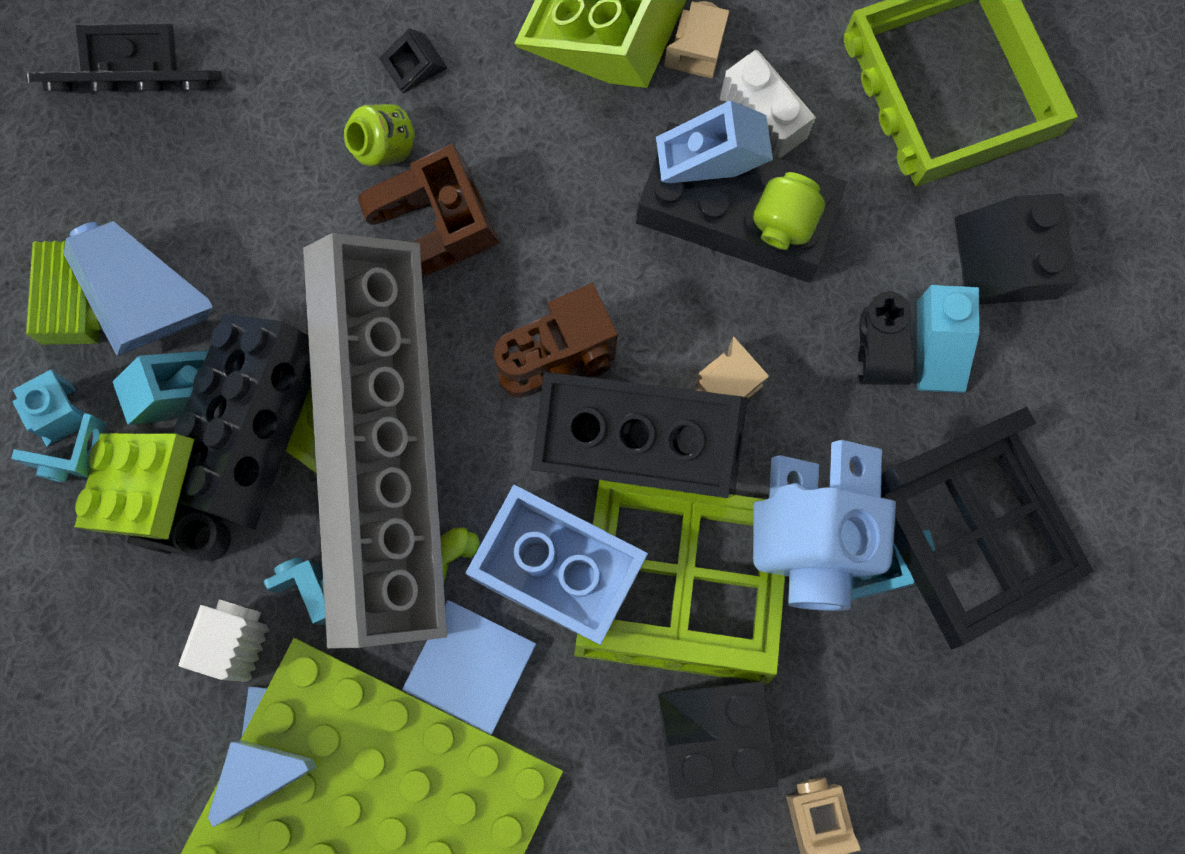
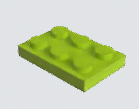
(133, 484)

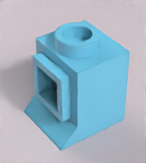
(46, 409)

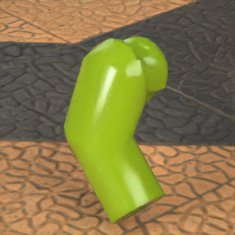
(457, 543)

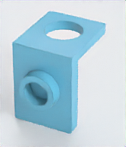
(58, 468)

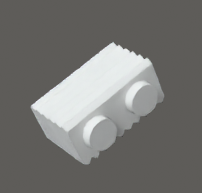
(761, 88)
(224, 642)

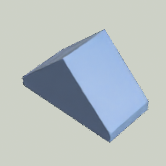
(252, 775)

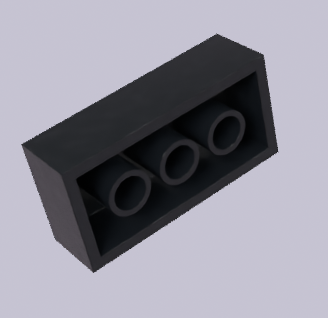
(722, 211)

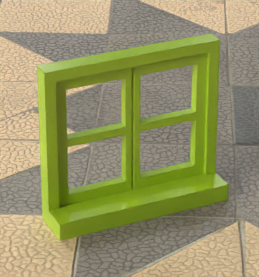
(677, 646)

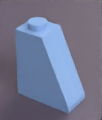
(130, 287)

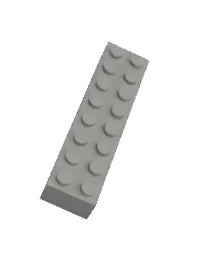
(373, 442)

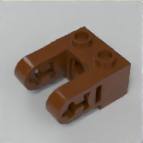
(450, 188)
(572, 341)

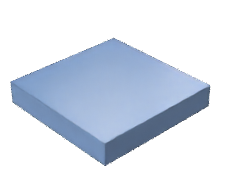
(471, 669)

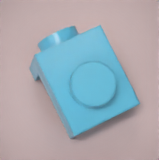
(308, 578)

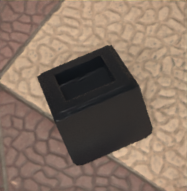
(412, 60)

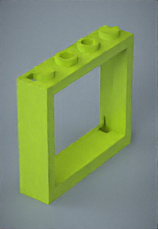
(1023, 51)

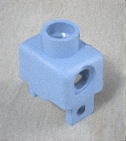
(825, 532)

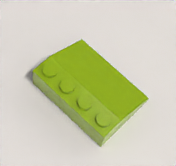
(602, 38)

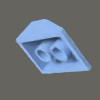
(556, 564)

